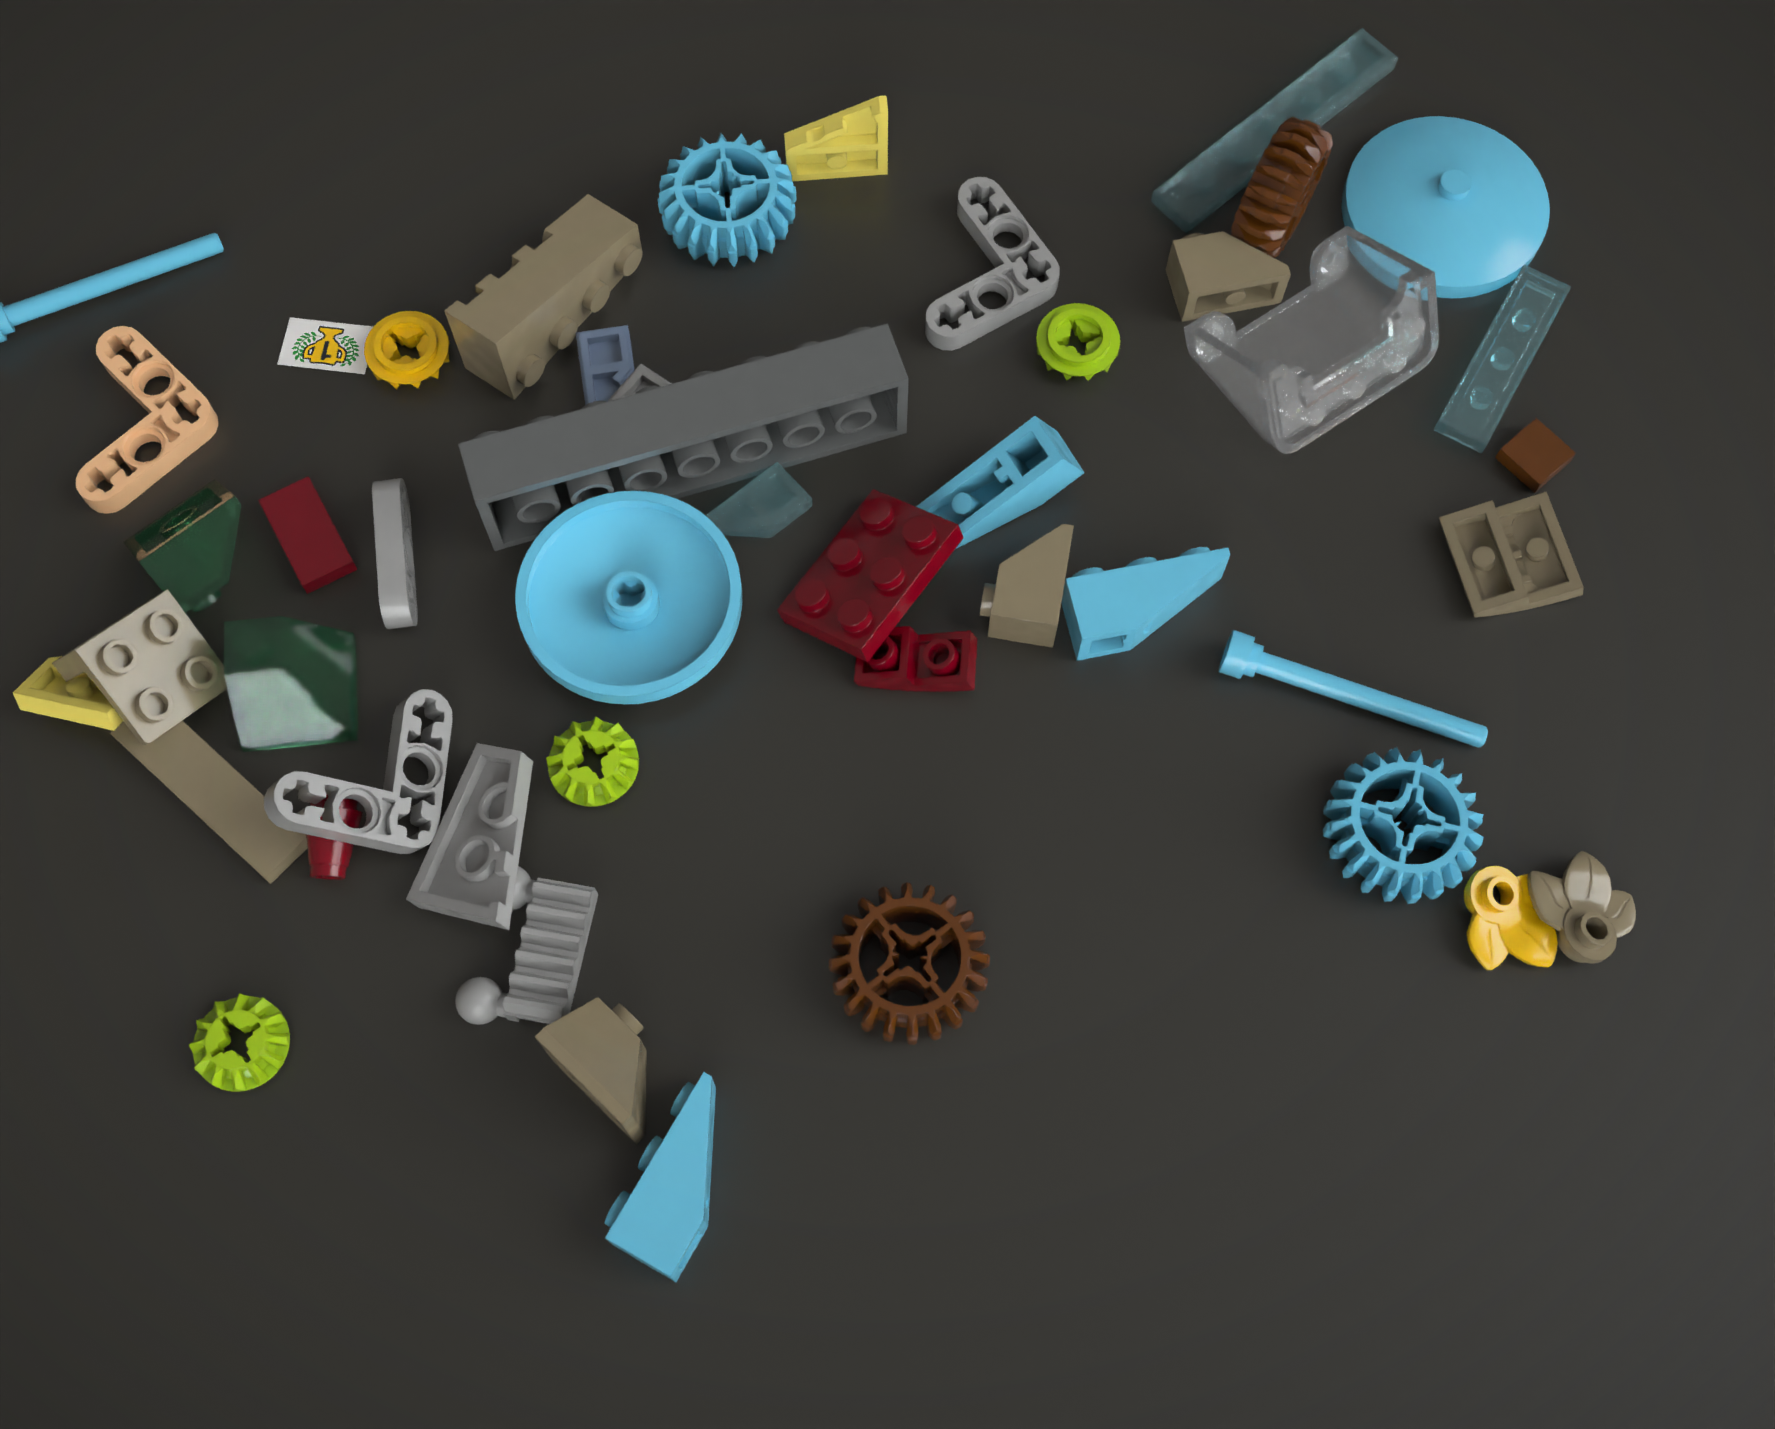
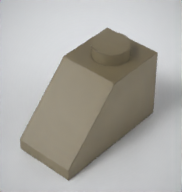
(1222, 275)
(1029, 591)

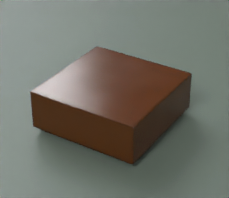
(1535, 455)

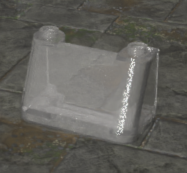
(1327, 348)

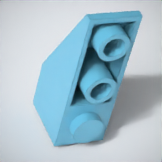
(1125, 605)
(671, 1200)

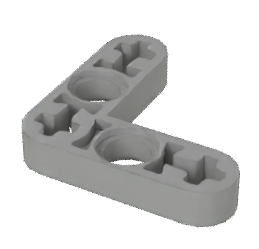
(1006, 278)
(381, 806)

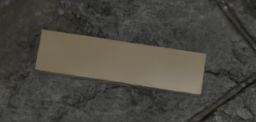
(217, 797)

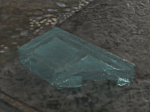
(762, 505)

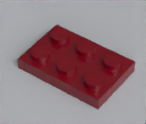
(870, 574)

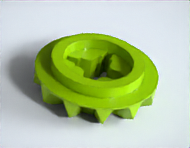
(1090, 326)
(581, 784)
(266, 1046)

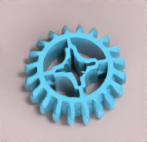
(695, 199)
(1447, 829)

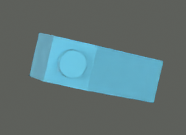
(1006, 481)

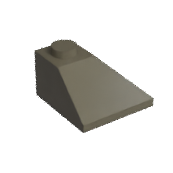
(604, 1059)

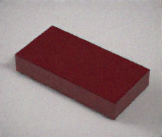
(307, 535)

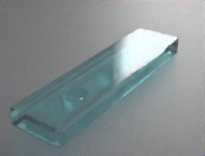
(1502, 359)

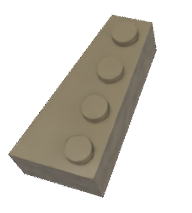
(544, 296)

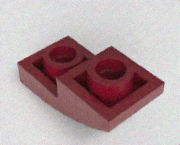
(921, 662)

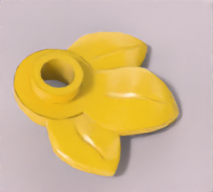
(1506, 926)

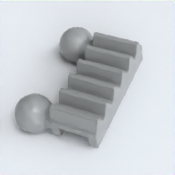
(545, 962)

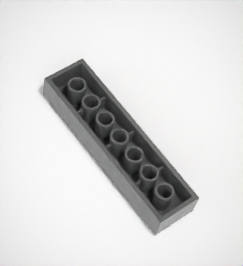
(691, 432)

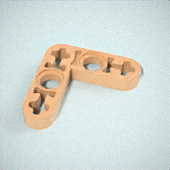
(161, 425)

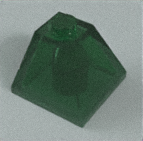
(191, 546)
(290, 683)

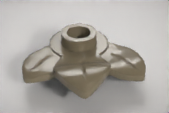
(1583, 908)

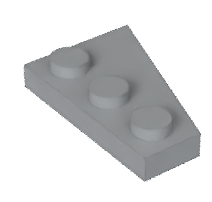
(479, 841)

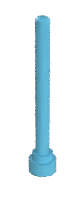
(106, 282)
(1247, 658)

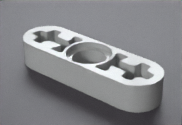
(394, 554)

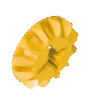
(408, 329)

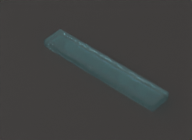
(1231, 161)

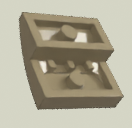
(1511, 556)

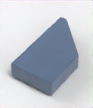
(604, 361)

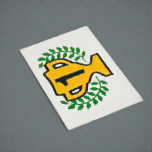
(324, 345)

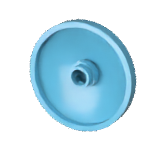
(1450, 201)
(629, 597)

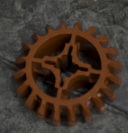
(1282, 185)
(948, 931)

